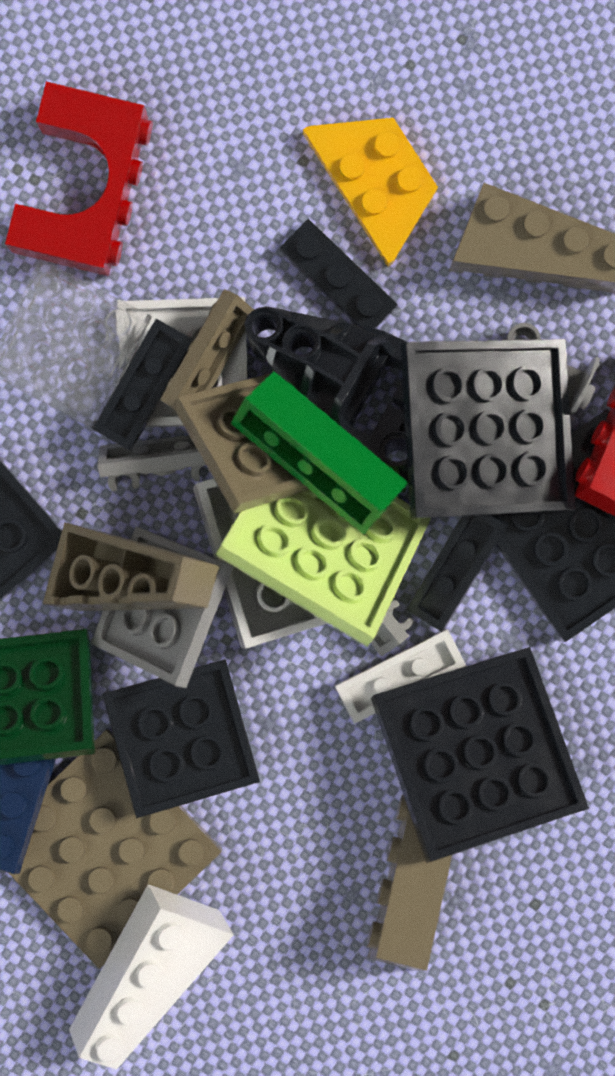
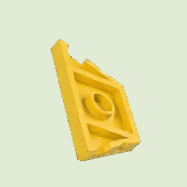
(376, 177)

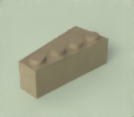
(534, 244)

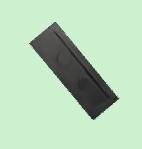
(337, 276)
(143, 385)
(456, 568)

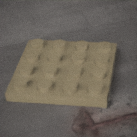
(97, 858)

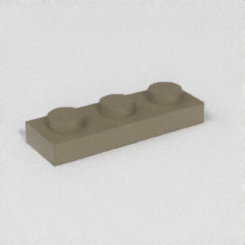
(210, 348)

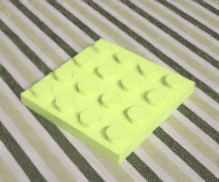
(324, 561)

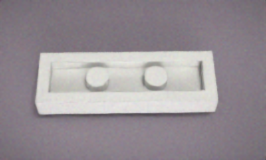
(421, 661)

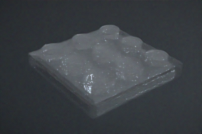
(69, 343)

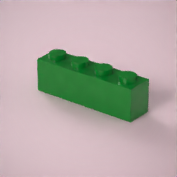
(318, 452)

